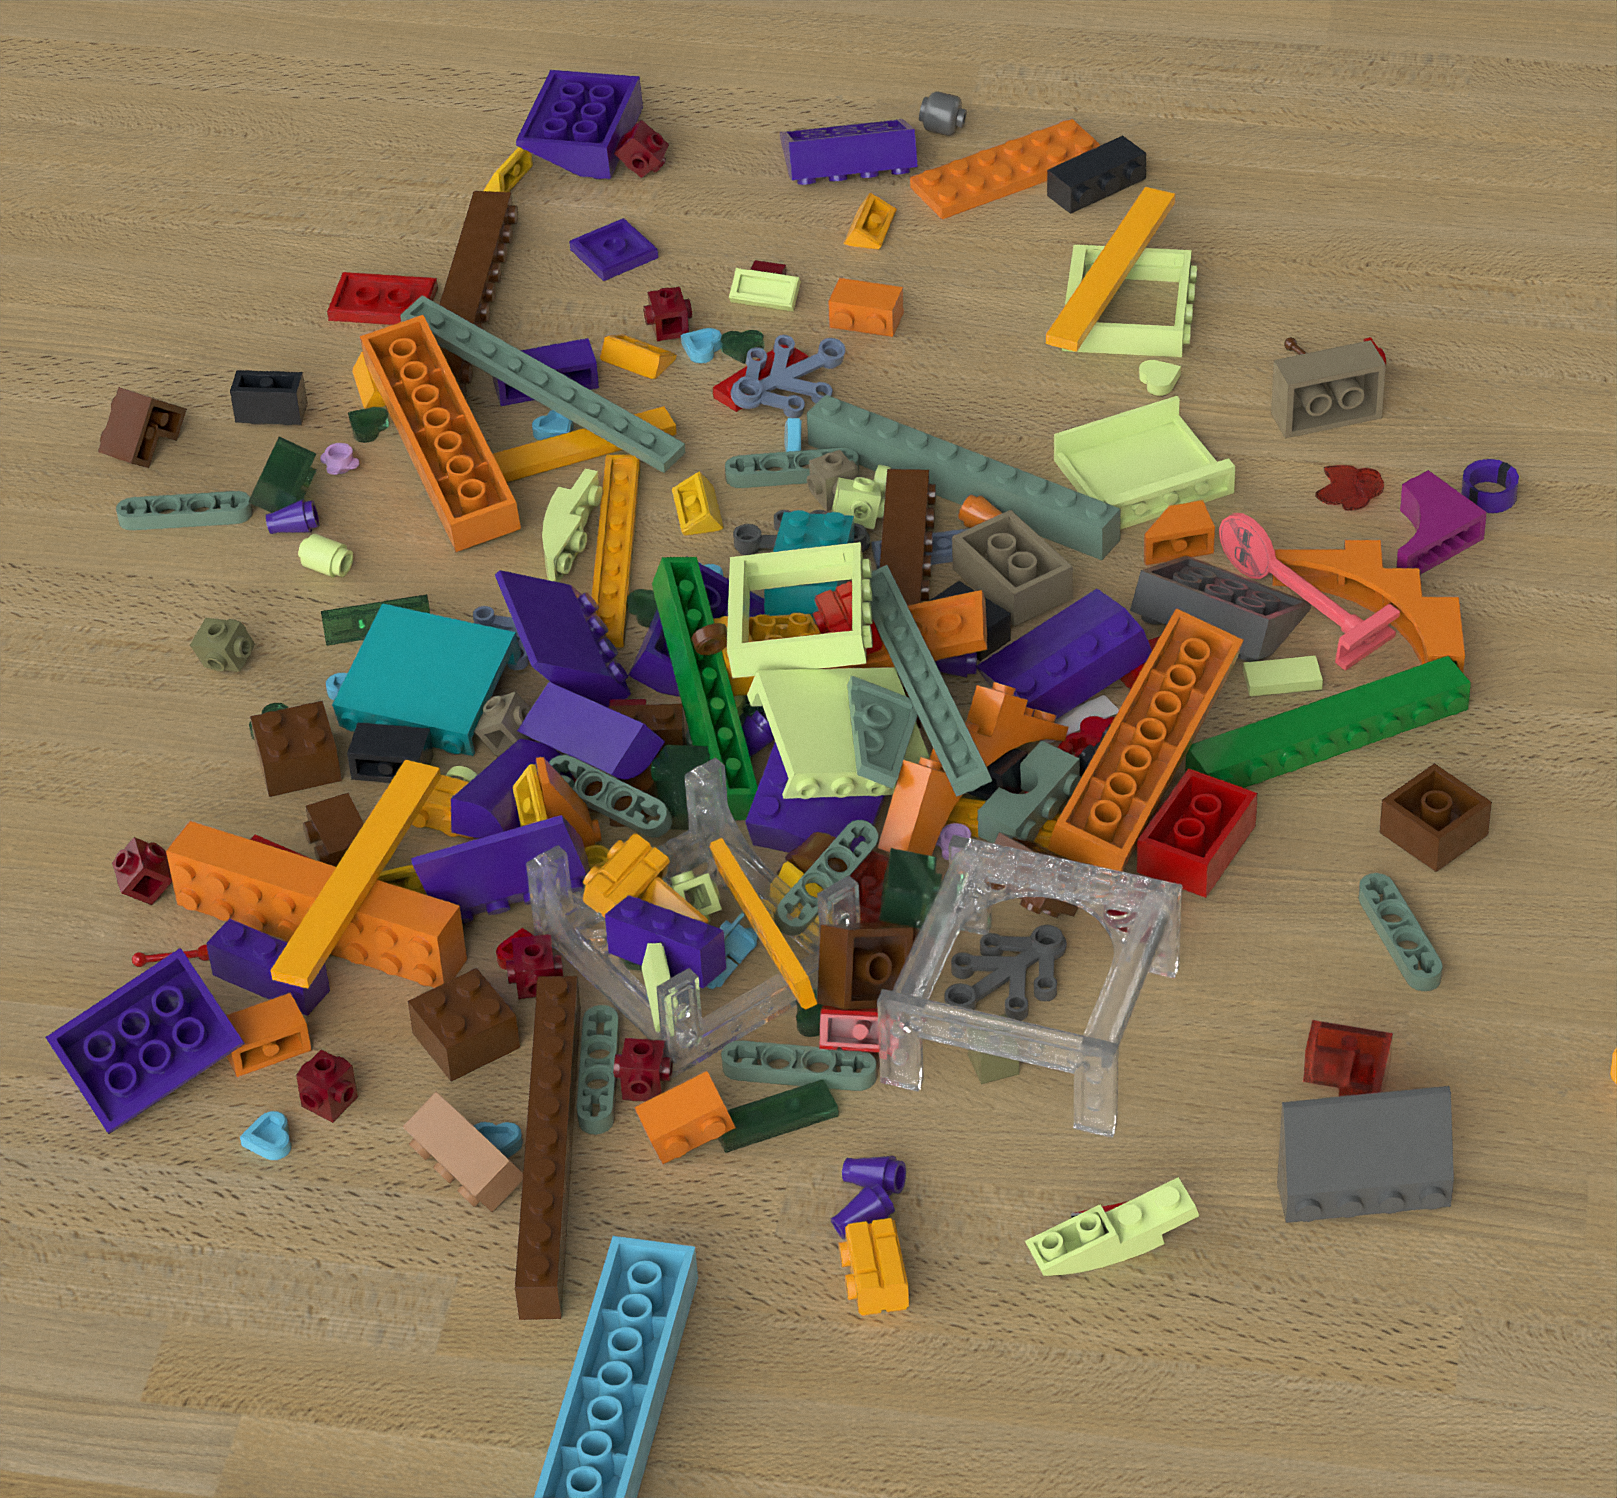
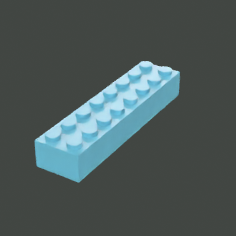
(621, 1371)

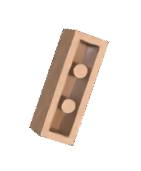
(462, 1153)

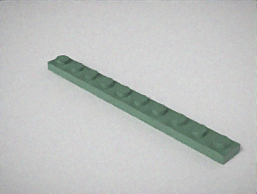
(548, 386)
(925, 686)

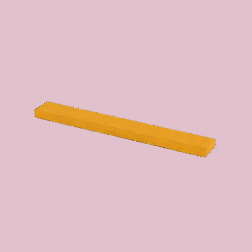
(1110, 269)
(615, 543)
(355, 874)

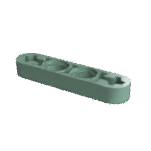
(741, 469)
(135, 515)
(610, 793)
(825, 876)
(1406, 929)
(799, 1060)
(597, 1069)

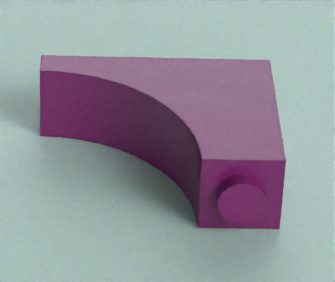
(1442, 520)

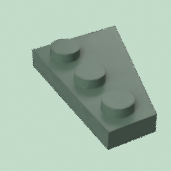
(880, 730)

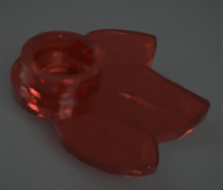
(1350, 486)

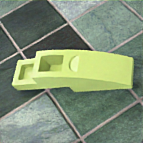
(565, 521)
(1103, 1238)

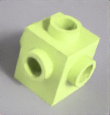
(859, 499)
(701, 890)

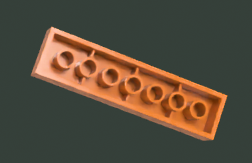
(440, 433)
(1145, 743)
(275, 888)

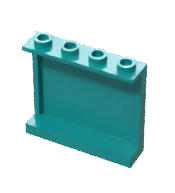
(425, 675)

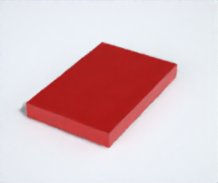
(377, 297)

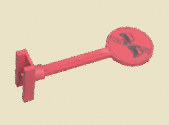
(1254, 556)

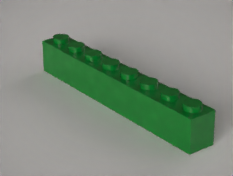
(703, 678)
(1333, 725)

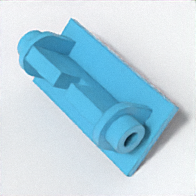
(738, 945)

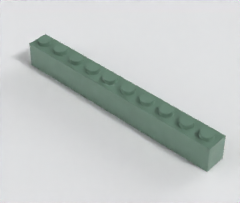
(959, 472)

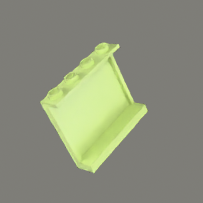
(1142, 462)
(814, 728)

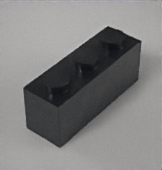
(1096, 174)

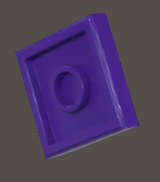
(613, 249)

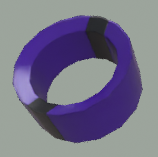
(1495, 472)

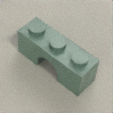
(1048, 778)

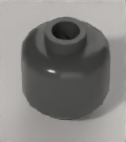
(942, 113)

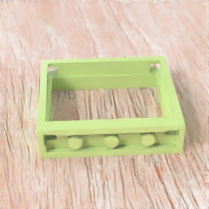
(1139, 339)
(795, 569)

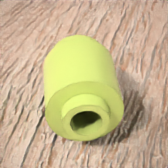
(325, 556)

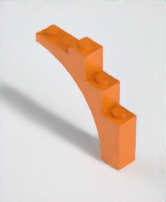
(1358, 575)
(923, 792)

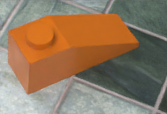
(564, 801)

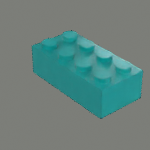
(802, 531)

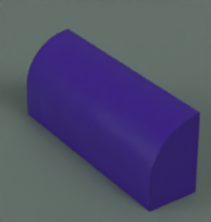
(591, 732)
(488, 800)

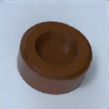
(710, 639)

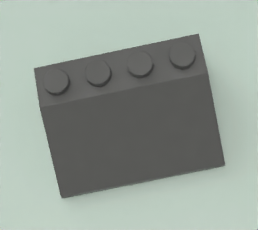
(1222, 599)
(1366, 1154)

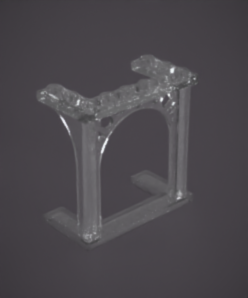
(966, 905)
(686, 1034)

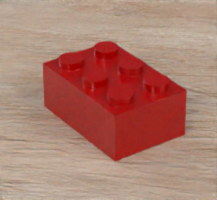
(1197, 832)

